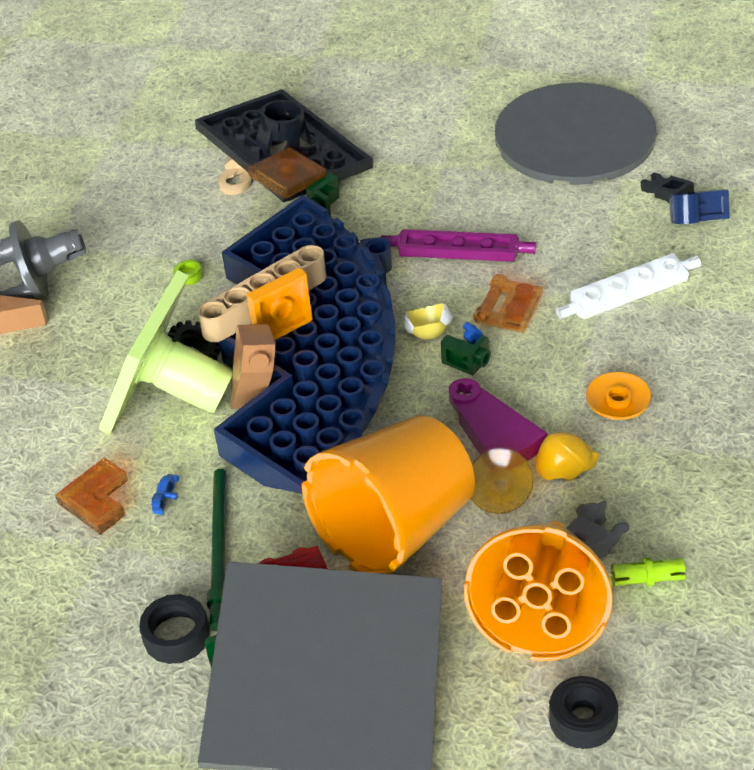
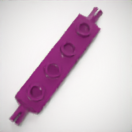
(459, 245)

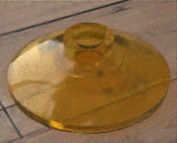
(496, 466)

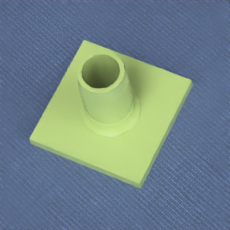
(167, 364)

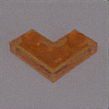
(89, 496)

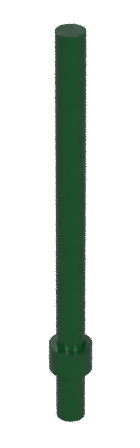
(214, 594)

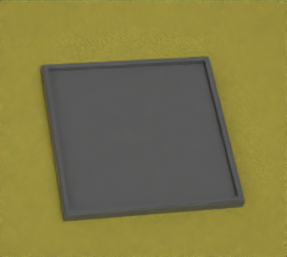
(322, 671)

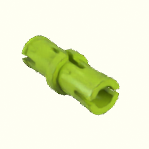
(648, 572)

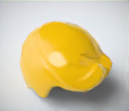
(564, 456)

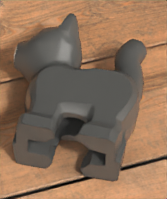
(589, 529)

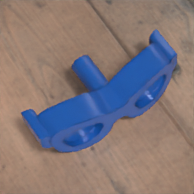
(471, 333)
(164, 491)

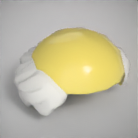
(428, 322)

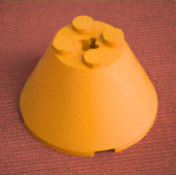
(538, 592)

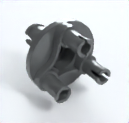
(37, 257)

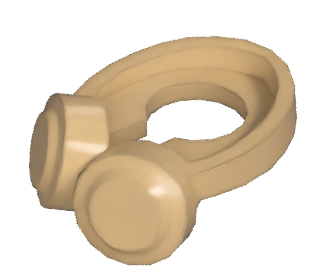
(231, 170)

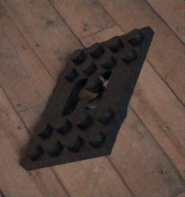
(253, 126)

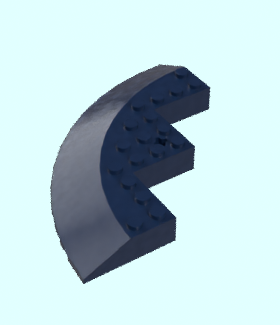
(325, 372)

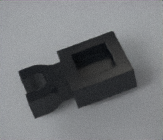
(664, 186)

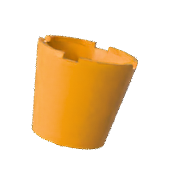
(387, 492)

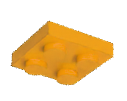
(281, 303)

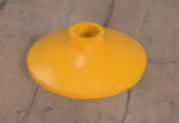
(618, 395)

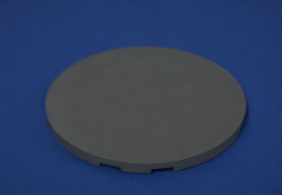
(575, 133)

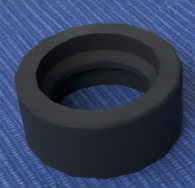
(179, 649)

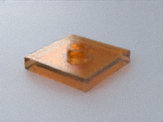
(286, 172)

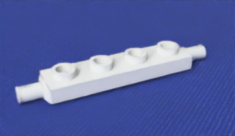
(628, 286)

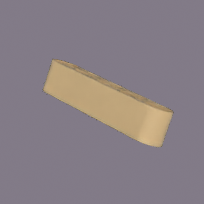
(227, 310)

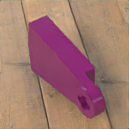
(491, 422)

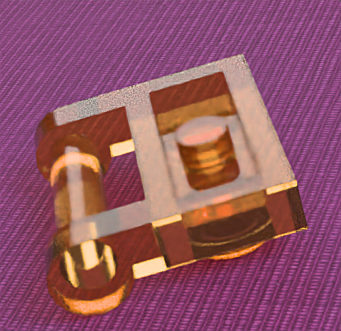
(516, 309)

